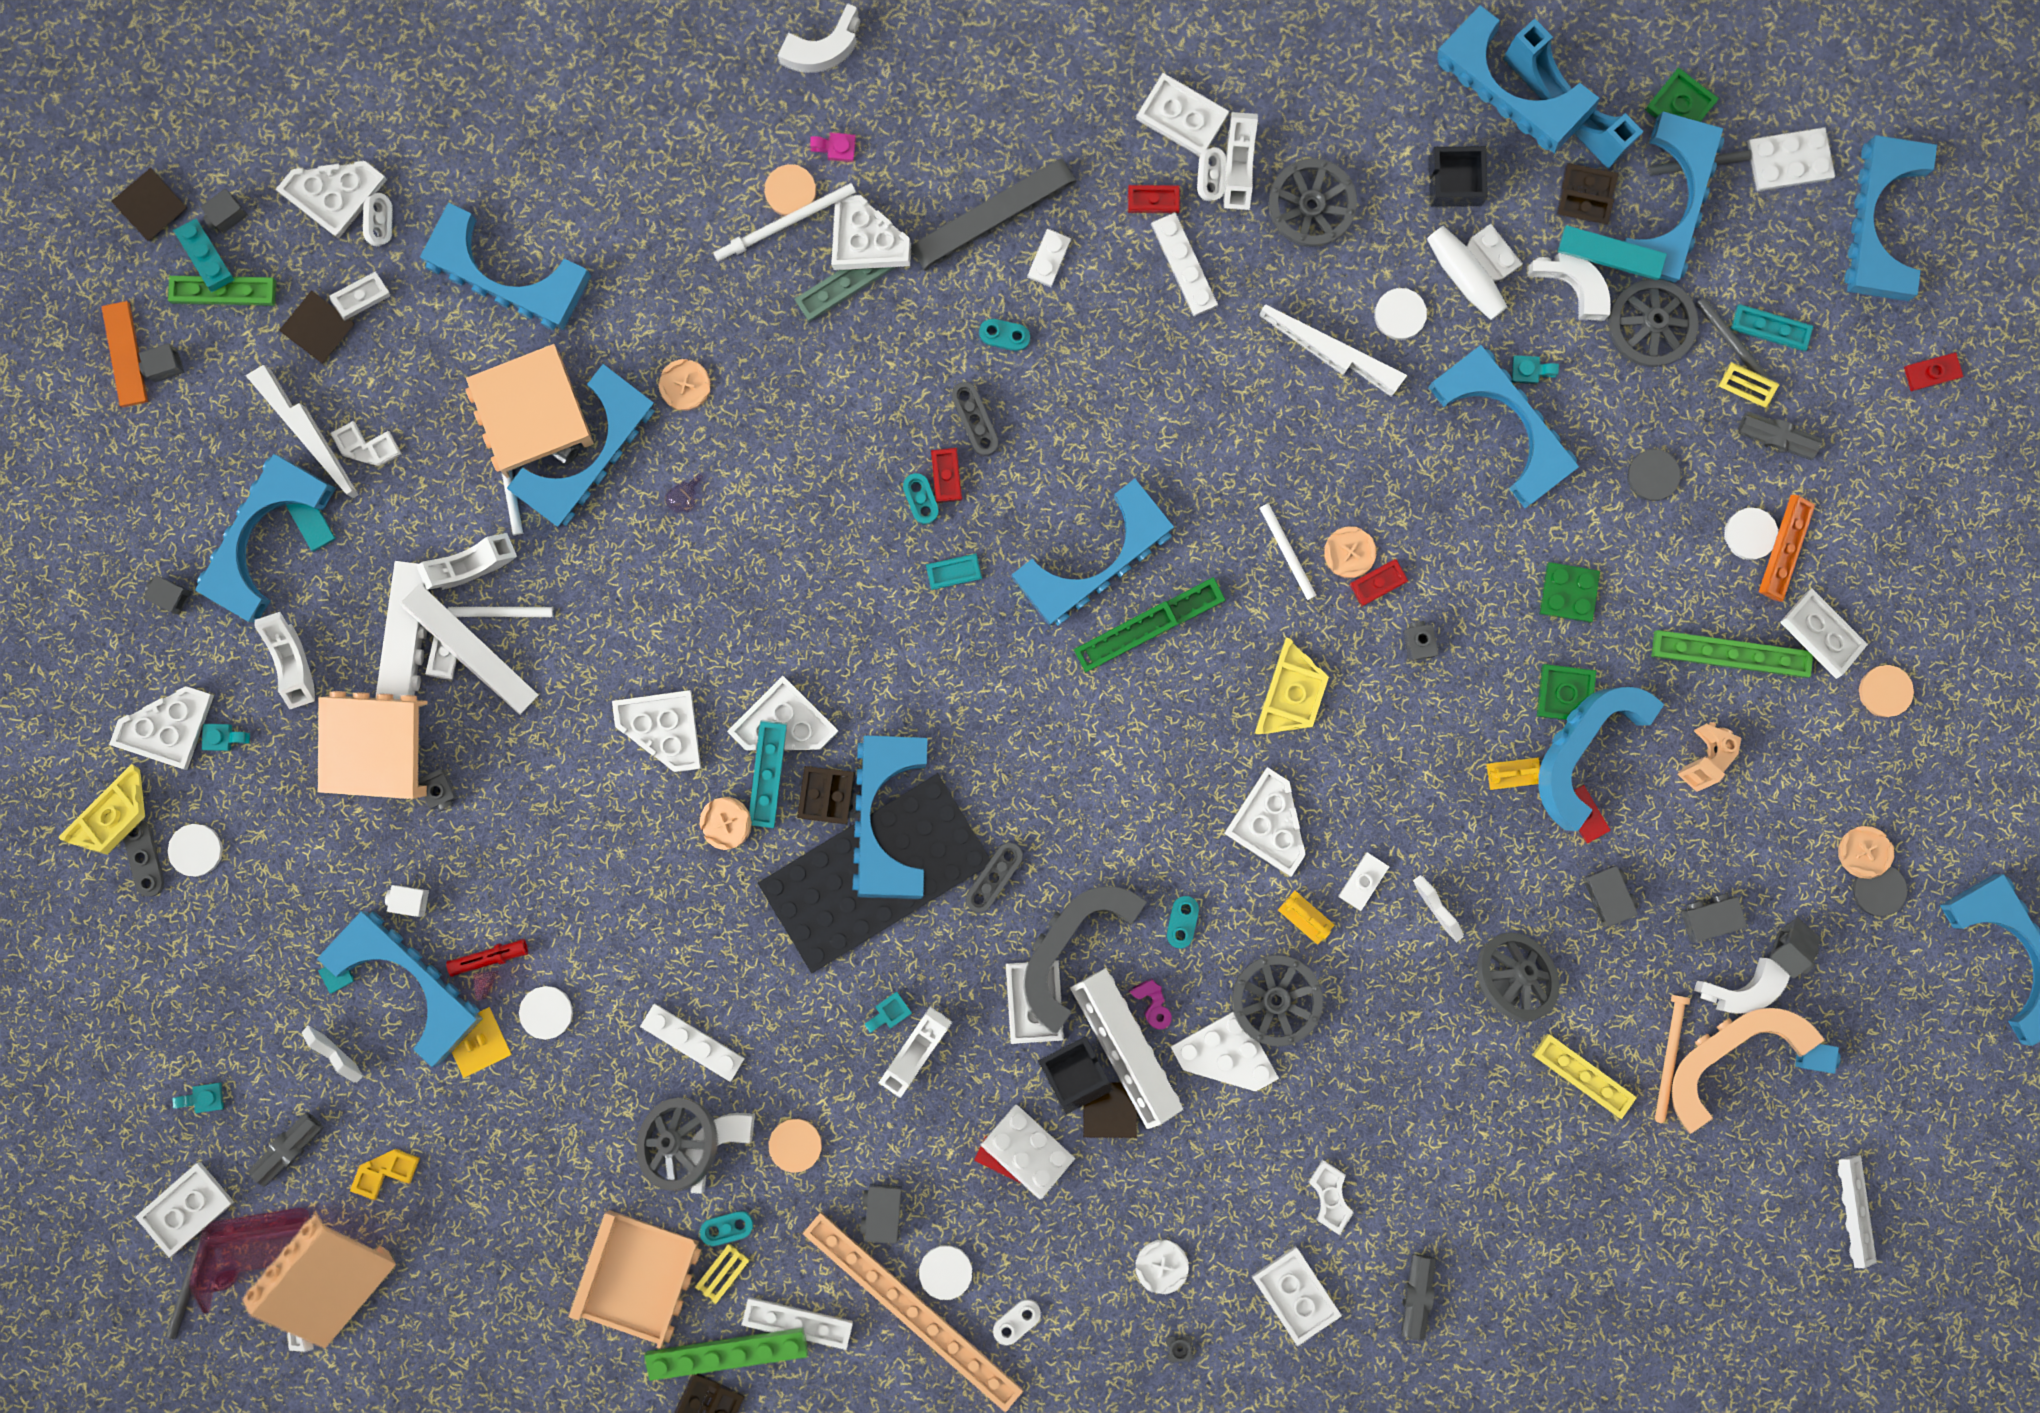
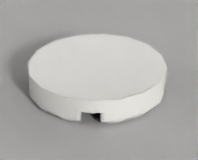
(1400, 314)
(1751, 533)
(195, 850)
(546, 1012)
(1162, 1266)
(945, 1272)

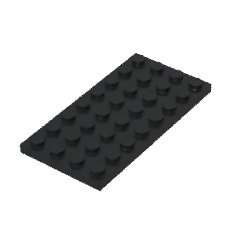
(817, 893)

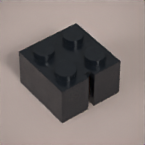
(1458, 176)
(1075, 1075)

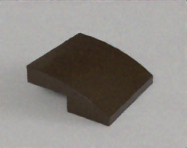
(149, 204)
(1584, 205)
(316, 327)
(826, 795)
(1110, 1115)
(722, 1398)

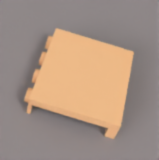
(527, 409)
(369, 745)
(635, 1278)
(318, 1283)

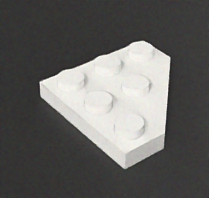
(332, 193)
(866, 238)
(784, 703)
(166, 727)
(662, 727)
(1270, 824)
(1225, 1054)

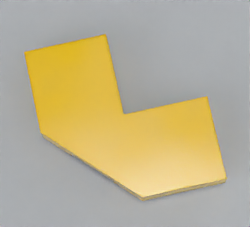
(392, 1164)

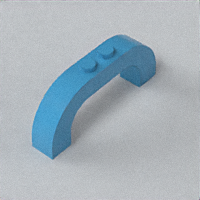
(1574, 738)

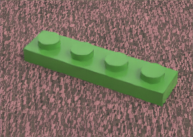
(238, 292)

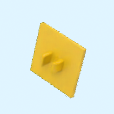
(481, 1046)

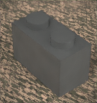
(1611, 896)
(1713, 918)
(1796, 948)
(883, 1213)

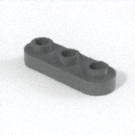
(970, 408)
(150, 867)
(987, 888)

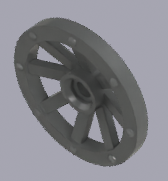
(1312, 196)
(1648, 324)
(1521, 975)
(1313, 987)
(674, 1143)

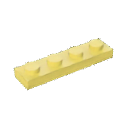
(1584, 1076)

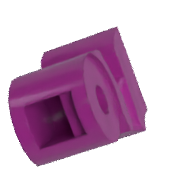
(1156, 1014)

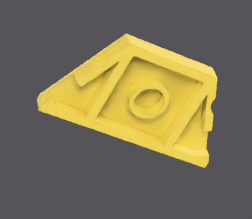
(1293, 693)
(110, 815)

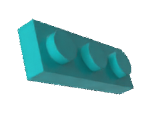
(203, 255)

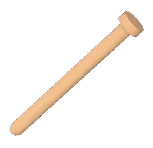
(1670, 1057)

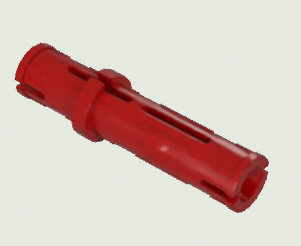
(488, 957)

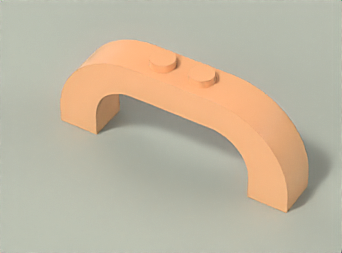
(1788, 1025)

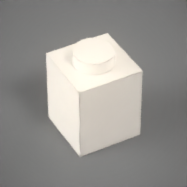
(406, 900)

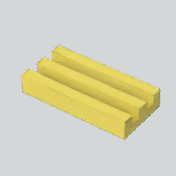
(1768, 393)
(708, 1291)

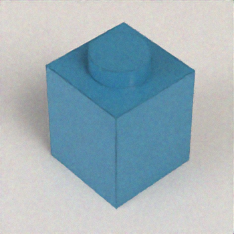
(1820, 1058)

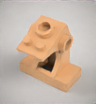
(1710, 769)

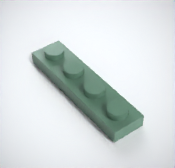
(836, 290)

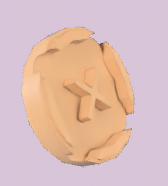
(789, 189)
(684, 384)
(1350, 552)
(1886, 691)
(725, 823)
(1866, 852)
(795, 1145)

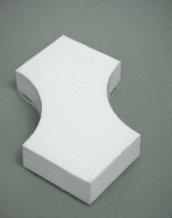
(1333, 1209)

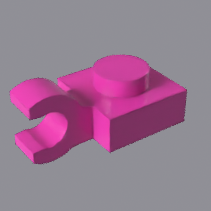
(839, 146)

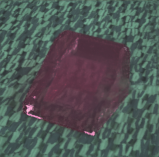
(483, 983)

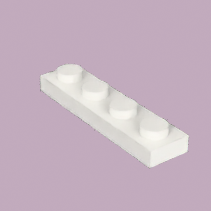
(1184, 264)
(692, 1042)
(1857, 1210)
(778, 1317)

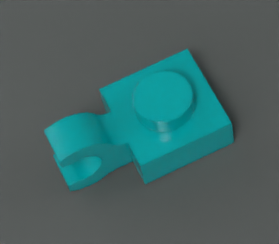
(1528, 369)
(220, 736)
(890, 1011)
(204, 1098)

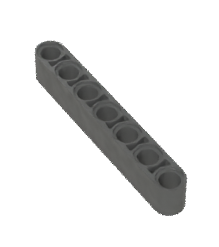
(992, 213)

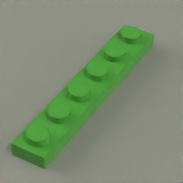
(1732, 654)
(726, 1354)

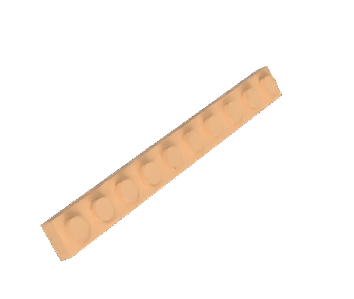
(913, 1312)

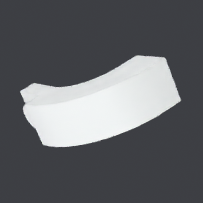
(825, 53)
(1240, 160)
(1583, 277)
(468, 565)
(293, 672)
(1760, 992)
(915, 1052)
(730, 1128)

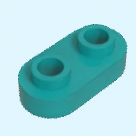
(1003, 336)
(920, 499)
(1182, 922)
(727, 1229)

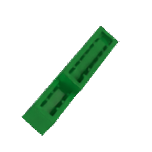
(1150, 624)

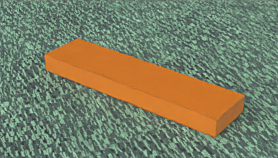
(124, 354)
(1786, 548)

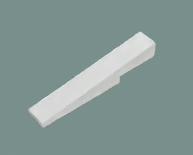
(1335, 352)
(301, 424)
(468, 649)

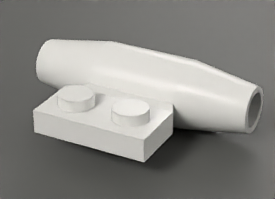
(1476, 266)

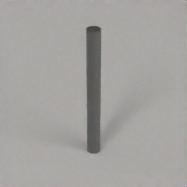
(1719, 159)
(1730, 337)
(182, 1300)

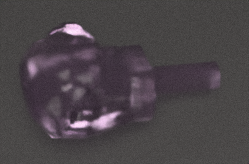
(682, 495)

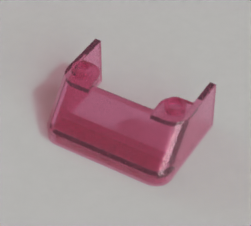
(240, 1246)

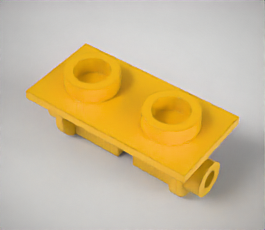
(1513, 773)
(1306, 917)

